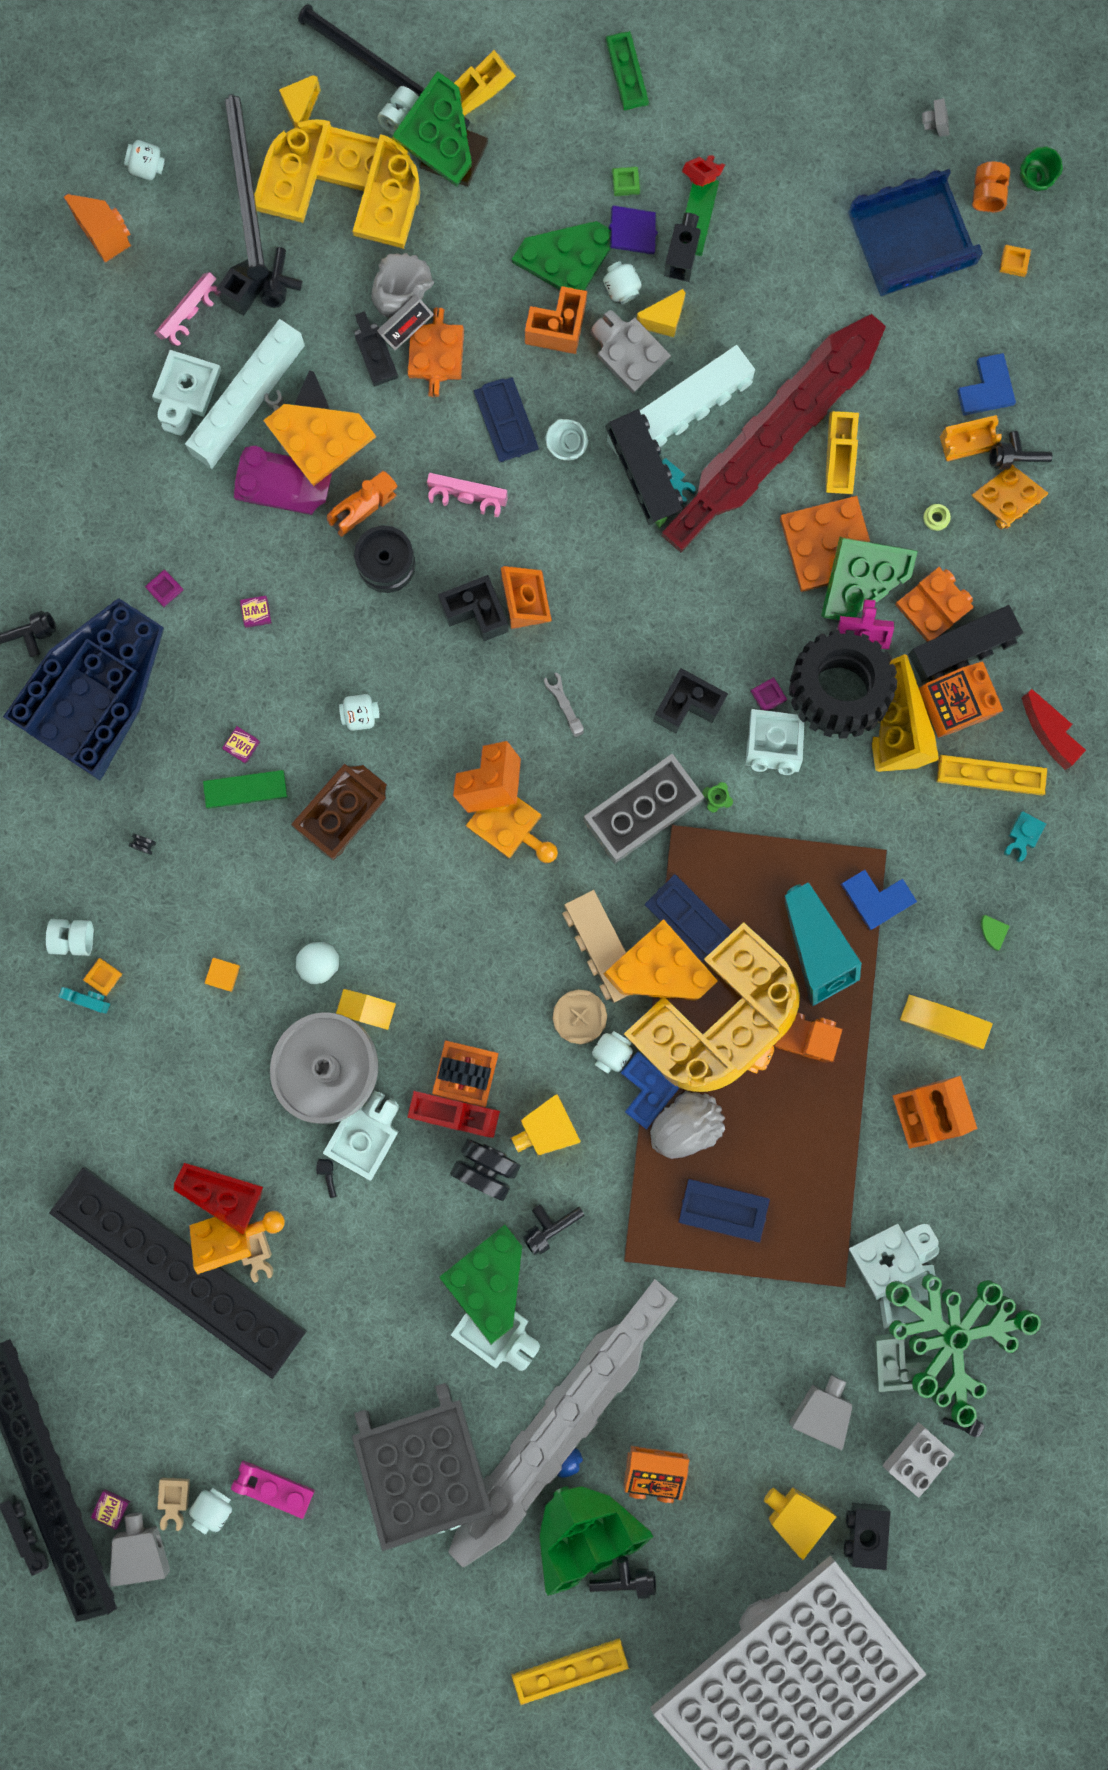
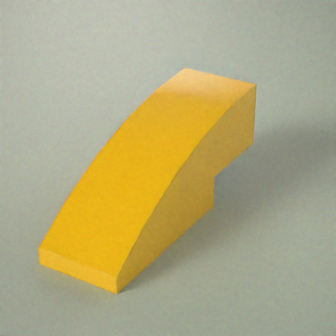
(483, 82)
(841, 452)
(946, 1022)

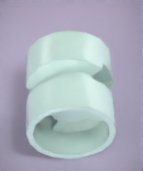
(396, 111)
(79, 937)

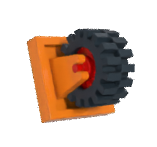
(465, 1073)

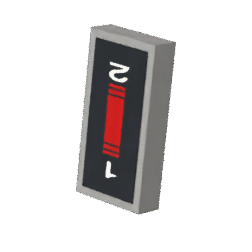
(405, 322)

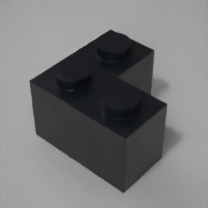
(476, 601)
(686, 695)

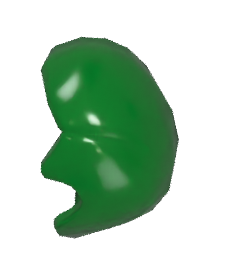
(1045, 162)

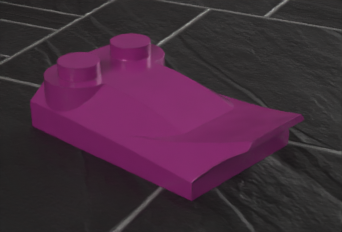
(277, 482)

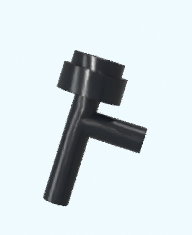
(274, 291)
(1004, 454)
(40, 624)
(537, 1240)
(643, 1583)

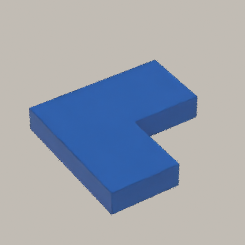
(994, 389)
(877, 906)
(654, 1087)

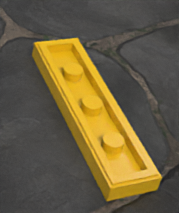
(991, 775)
(570, 1671)

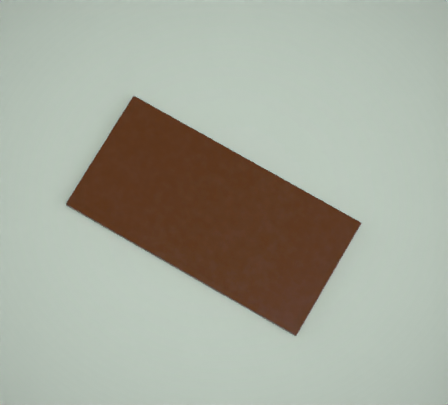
(797, 1121)

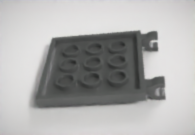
(421, 1473)

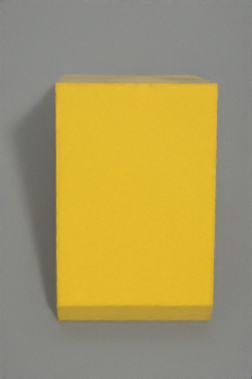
(300, 99)
(663, 315)
(366, 1009)

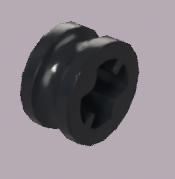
(142, 844)

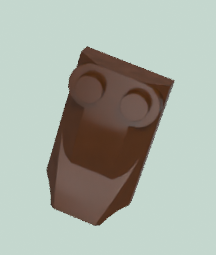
(341, 809)

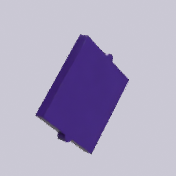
(633, 230)

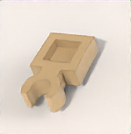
(259, 1251)
(173, 1497)

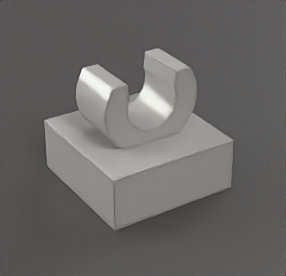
(937, 118)

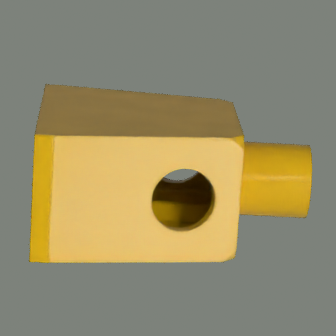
(546, 1129)
(798, 1519)

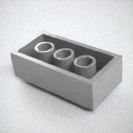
(643, 808)

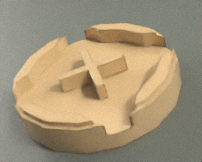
(579, 1016)

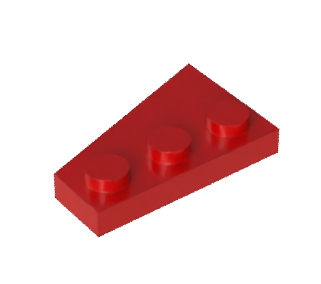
(220, 1195)

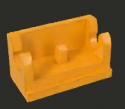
(970, 438)

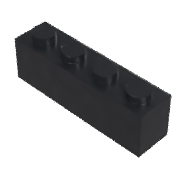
(644, 466)
(966, 643)

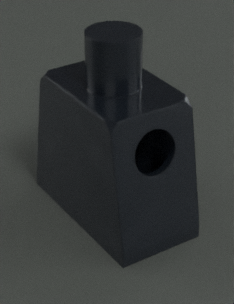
(682, 255)

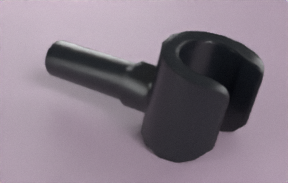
(325, 1167)
(974, 1430)

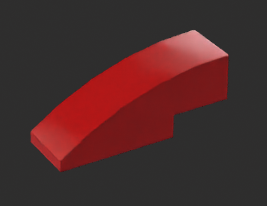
(1051, 730)
(453, 1114)

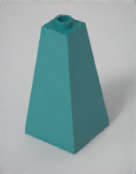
(821, 947)

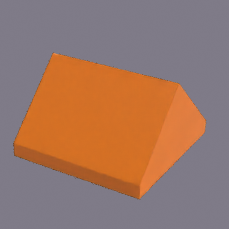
(525, 596)

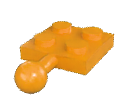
(509, 827)
(219, 1244)

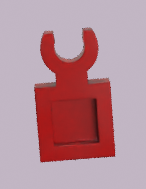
(701, 171)

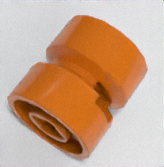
(991, 187)

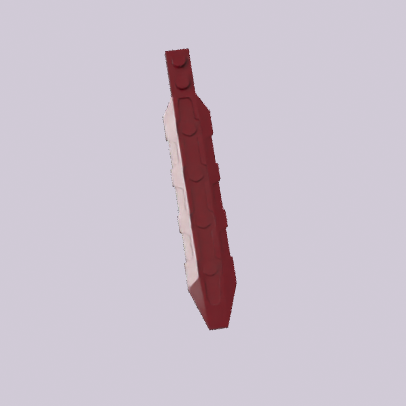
(775, 431)

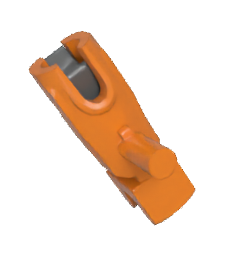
(362, 503)

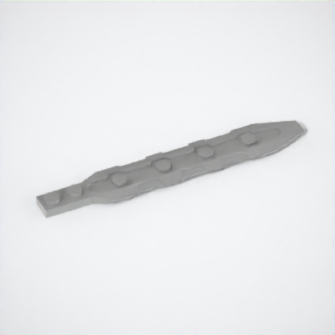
(561, 1424)

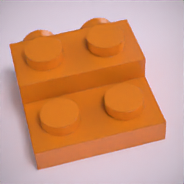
(935, 604)

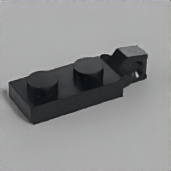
(374, 351)
(23, 1536)

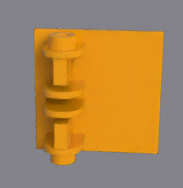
(1009, 496)

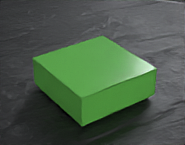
(625, 181)

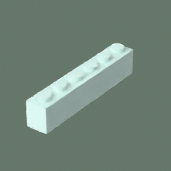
(245, 394)
(697, 395)

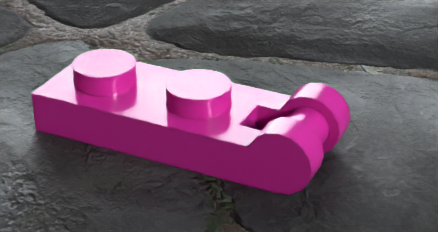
(273, 1489)

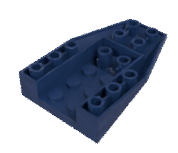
(90, 687)

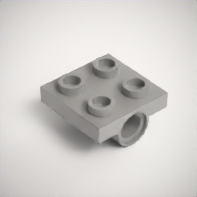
(918, 1460)

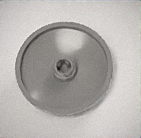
(324, 1068)

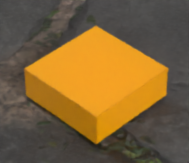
(1015, 260)
(222, 974)
(102, 976)

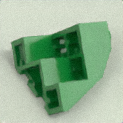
(583, 1534)

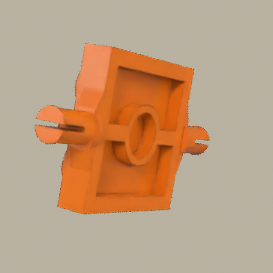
(436, 352)

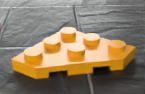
(319, 437)
(661, 968)

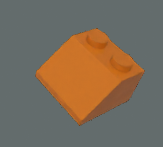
(100, 224)

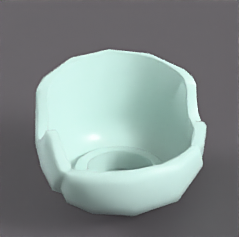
(566, 432)
(317, 962)

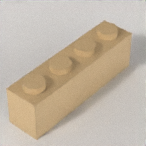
(596, 937)

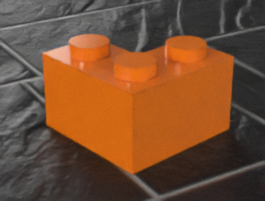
(558, 328)
(493, 783)
(811, 1039)

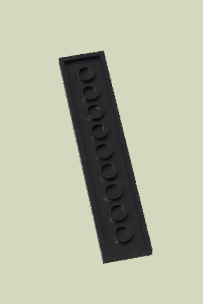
(166, 1266)
(50, 1493)

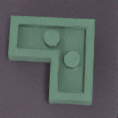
(892, 1368)

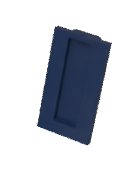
(505, 419)
(688, 917)
(724, 1210)

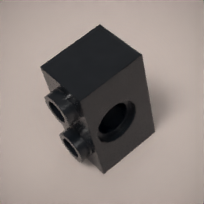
(870, 1553)

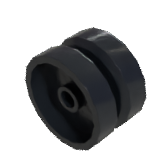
(377, 545)
(484, 1172)

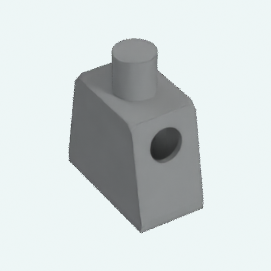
(824, 1413)
(137, 1554)

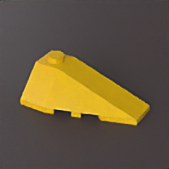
(905, 731)

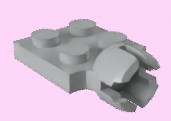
(628, 350)

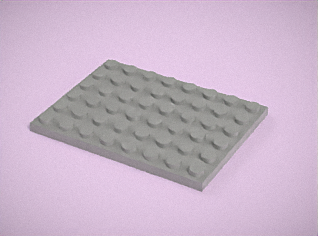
(791, 1681)

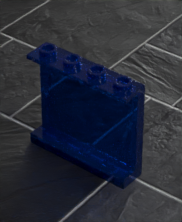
(912, 233)

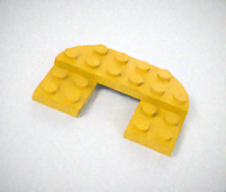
(345, 159)
(741, 1035)

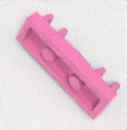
(187, 309)
(466, 492)

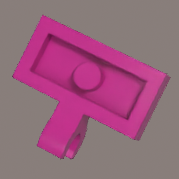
(877, 629)

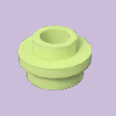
(940, 510)

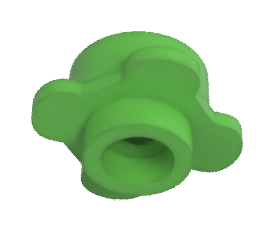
(721, 790)

